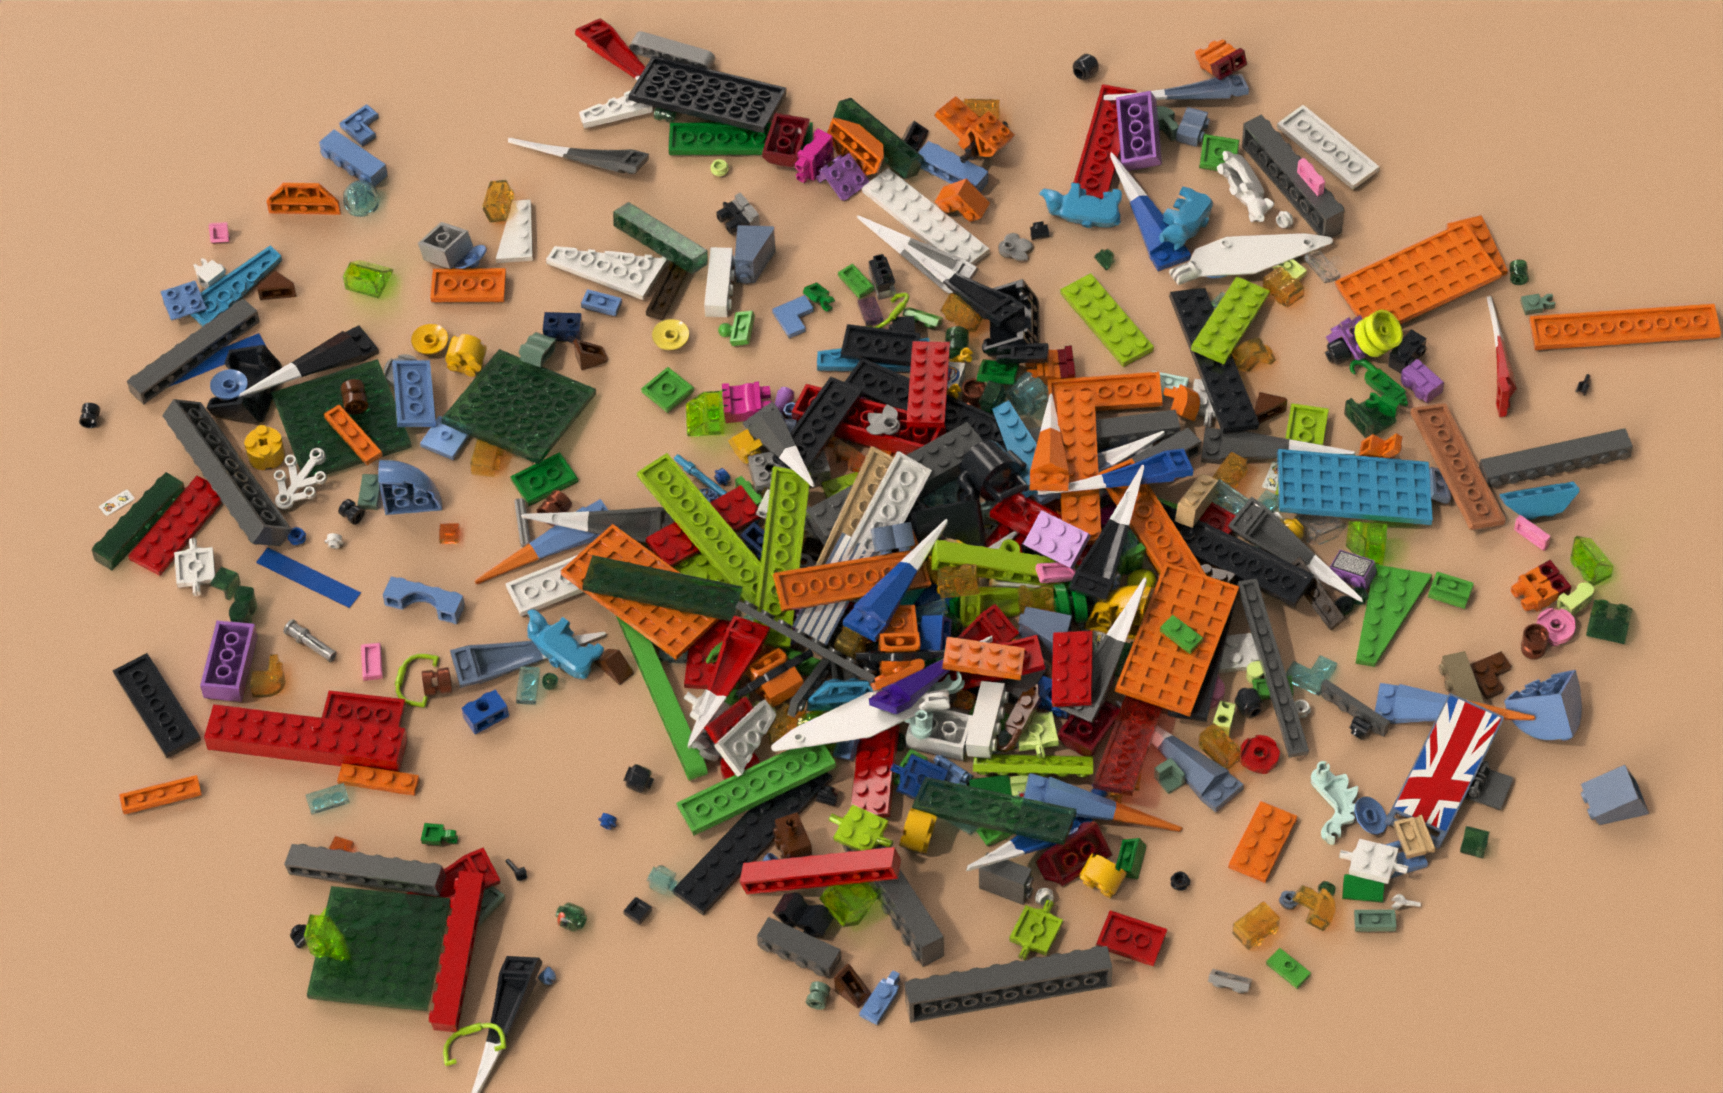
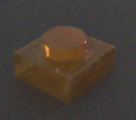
(449, 533)
(341, 843)

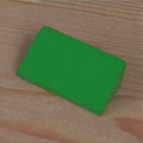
(995, 783)
(1131, 857)
(1362, 889)

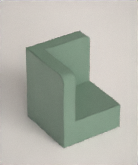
(1169, 775)

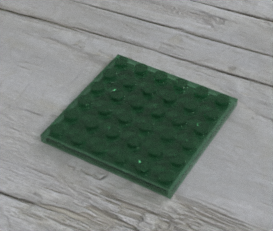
(518, 406)
(303, 410)
(391, 946)

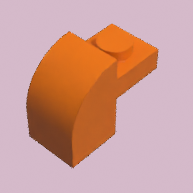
(1185, 401)
(1377, 447)

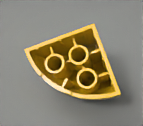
(1105, 614)

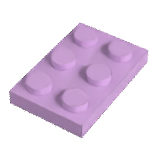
(1057, 539)

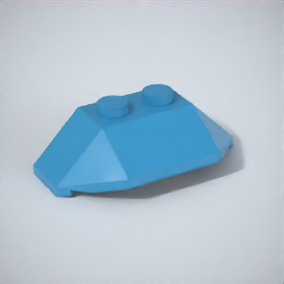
(1541, 500)
(836, 693)

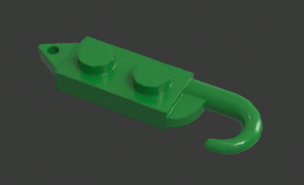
(1381, 381)

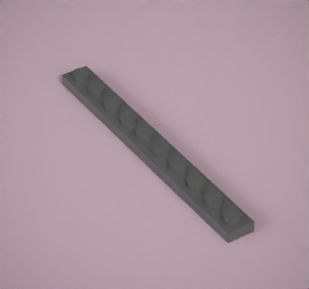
(1273, 668)

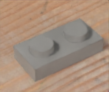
(1221, 979)

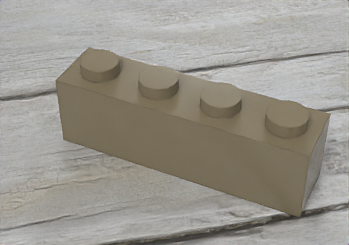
(1460, 677)

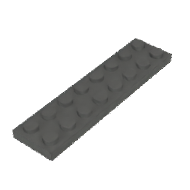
(802, 638)

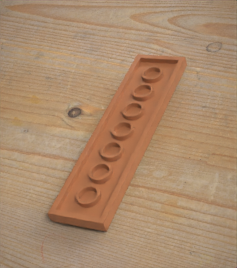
(1457, 466)

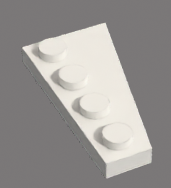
(613, 111)
(517, 235)
(745, 737)

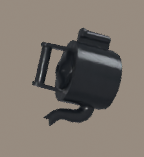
(991, 472)

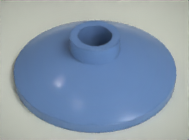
(472, 258)
(228, 384)
(1370, 815)

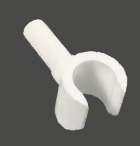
(1400, 901)

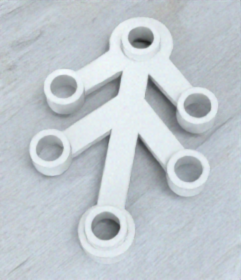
(298, 480)

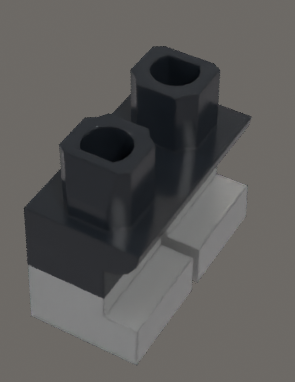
(738, 213)
(882, 277)

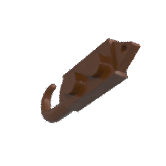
(1021, 717)

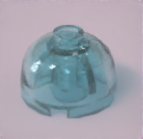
(360, 198)

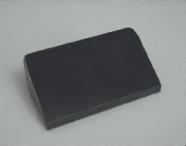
(915, 135)

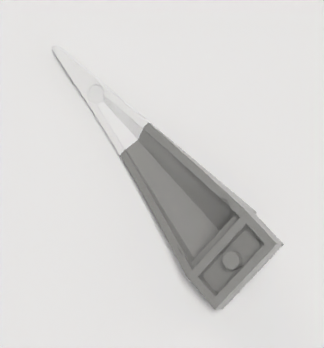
(949, 260)

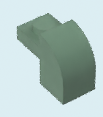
(1166, 122)

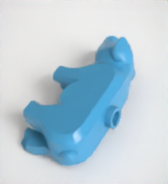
(1084, 209)
(1189, 219)
(560, 648)

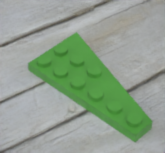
(1388, 605)

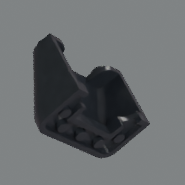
(1020, 329)
(256, 365)
(963, 520)

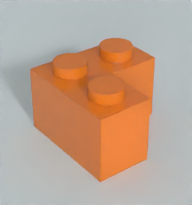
(964, 198)

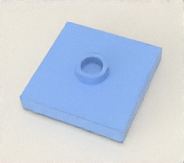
(444, 440)

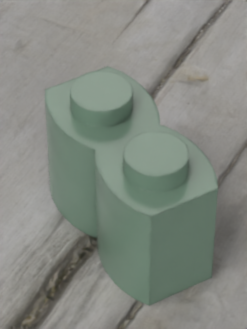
(537, 349)

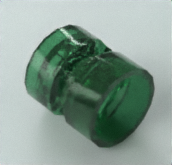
(958, 340)

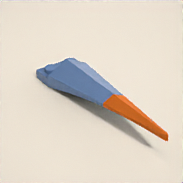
(551, 542)
(1413, 704)
(1087, 803)

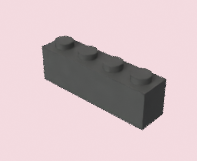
(798, 947)

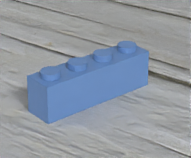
(352, 158)
(949, 167)

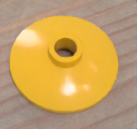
(429, 333)

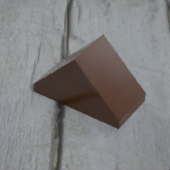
(276, 287)
(589, 354)
(1269, 406)
(615, 665)
(851, 987)

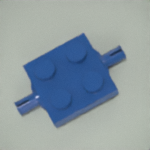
(914, 773)

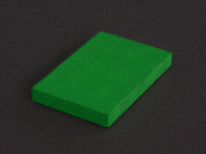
(997, 372)
(541, 479)

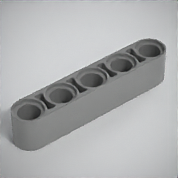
(649, 45)

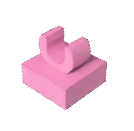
(219, 232)

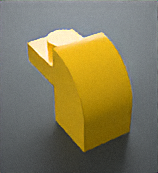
(744, 445)

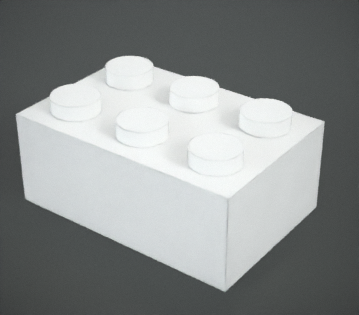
(947, 736)

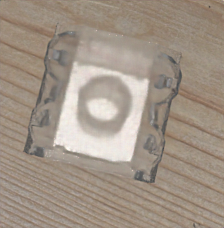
(1320, 528)

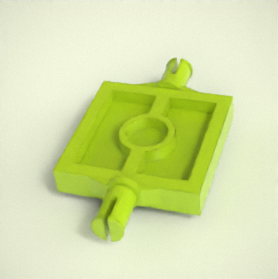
(860, 829)
(1036, 930)

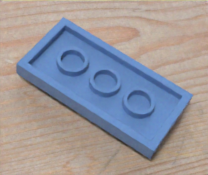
(413, 393)

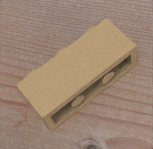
(1196, 500)

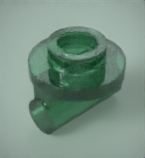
(1105, 258)

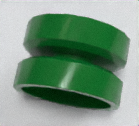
(1070, 603)

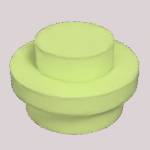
(719, 167)

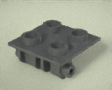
(1489, 787)

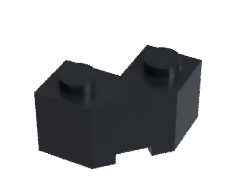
(796, 912)

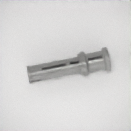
(303, 636)

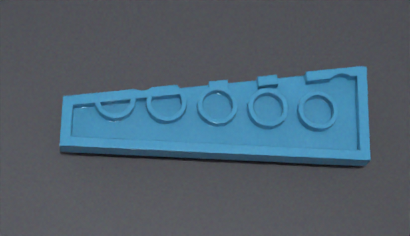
(236, 284)
(831, 361)
(1016, 439)

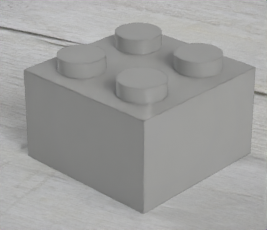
(445, 245)

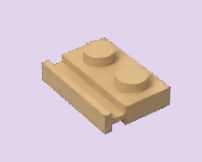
(1414, 837)

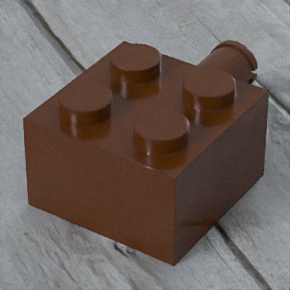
(791, 837)

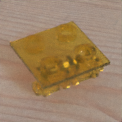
(1037, 598)

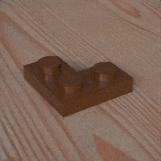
(1486, 672)

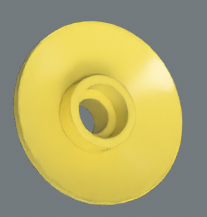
(670, 334)

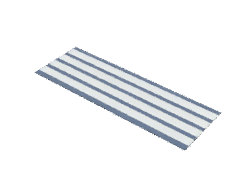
(822, 620)

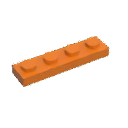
(353, 435)
(378, 779)
(160, 794)

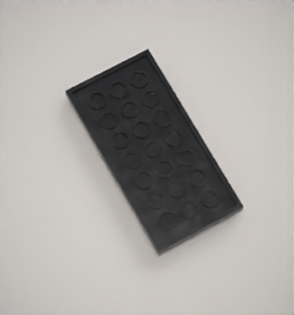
(707, 94)

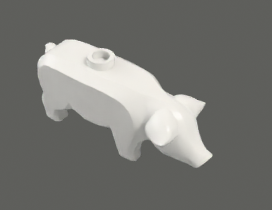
(1245, 185)

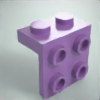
(843, 176)
(1347, 332)

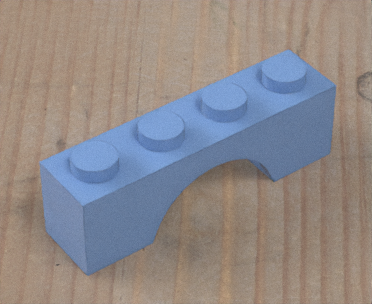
(401, 593)

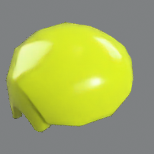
(1137, 576)

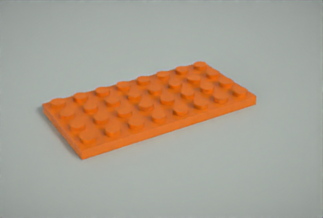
(1421, 276)
(665, 627)
(1158, 667)

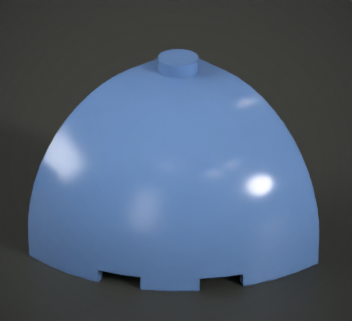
(406, 489)
(1553, 703)

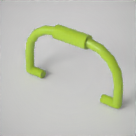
(894, 314)
(401, 673)
(468, 1030)

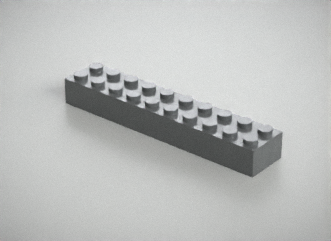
(940, 456)
(226, 473)
(1008, 984)

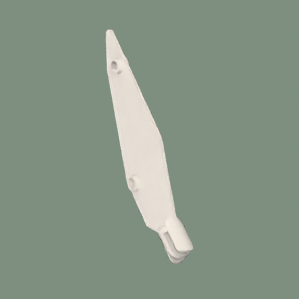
(1246, 255)
(856, 721)

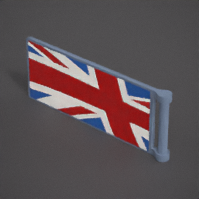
(1447, 765)

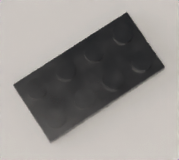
(878, 345)

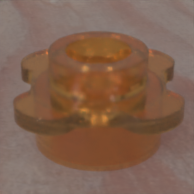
(964, 695)

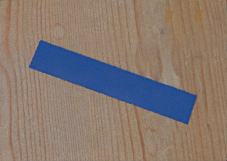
(219, 358)
(308, 577)

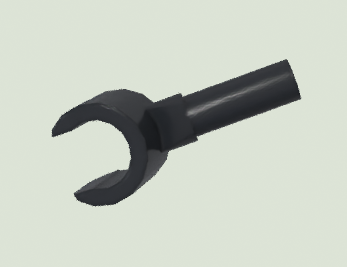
(1583, 386)
(520, 873)

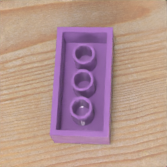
(1138, 131)
(229, 661)

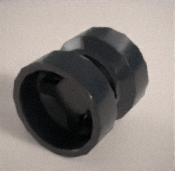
(89, 415)
(351, 511)

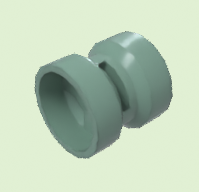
(818, 995)

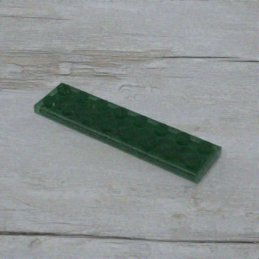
(662, 588)
(995, 810)

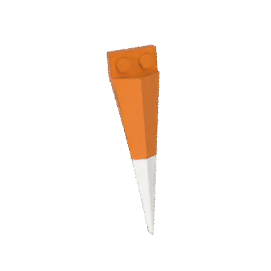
(1049, 464)

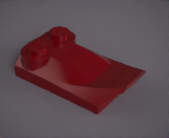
(785, 139)
(1084, 736)
(1066, 861)

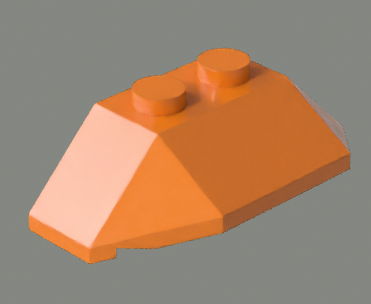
(857, 141)
(302, 199)

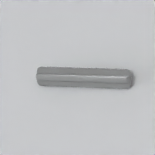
(522, 522)

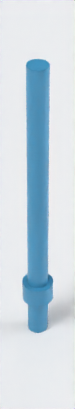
(691, 468)

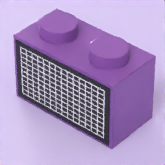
(1354, 569)

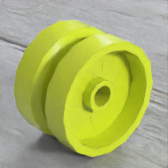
(1378, 333)

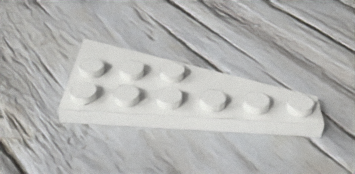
(612, 269)

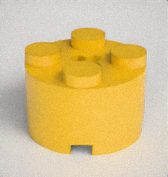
(465, 354)
(264, 448)
(918, 830)
(1102, 874)

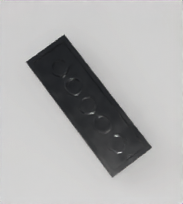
(823, 420)
(156, 705)

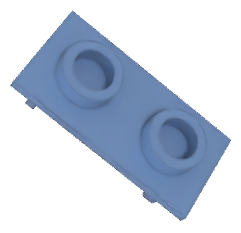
(955, 773)

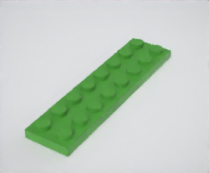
(754, 786)

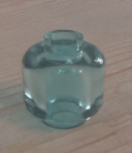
(662, 879)

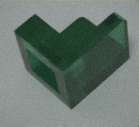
(226, 581)
(1474, 842)

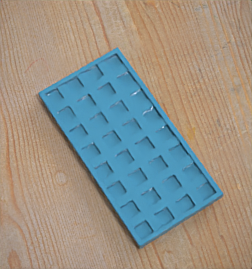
(1354, 487)

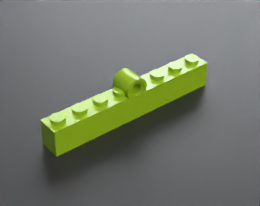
(998, 564)

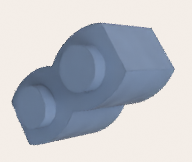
(1192, 127)
(893, 537)

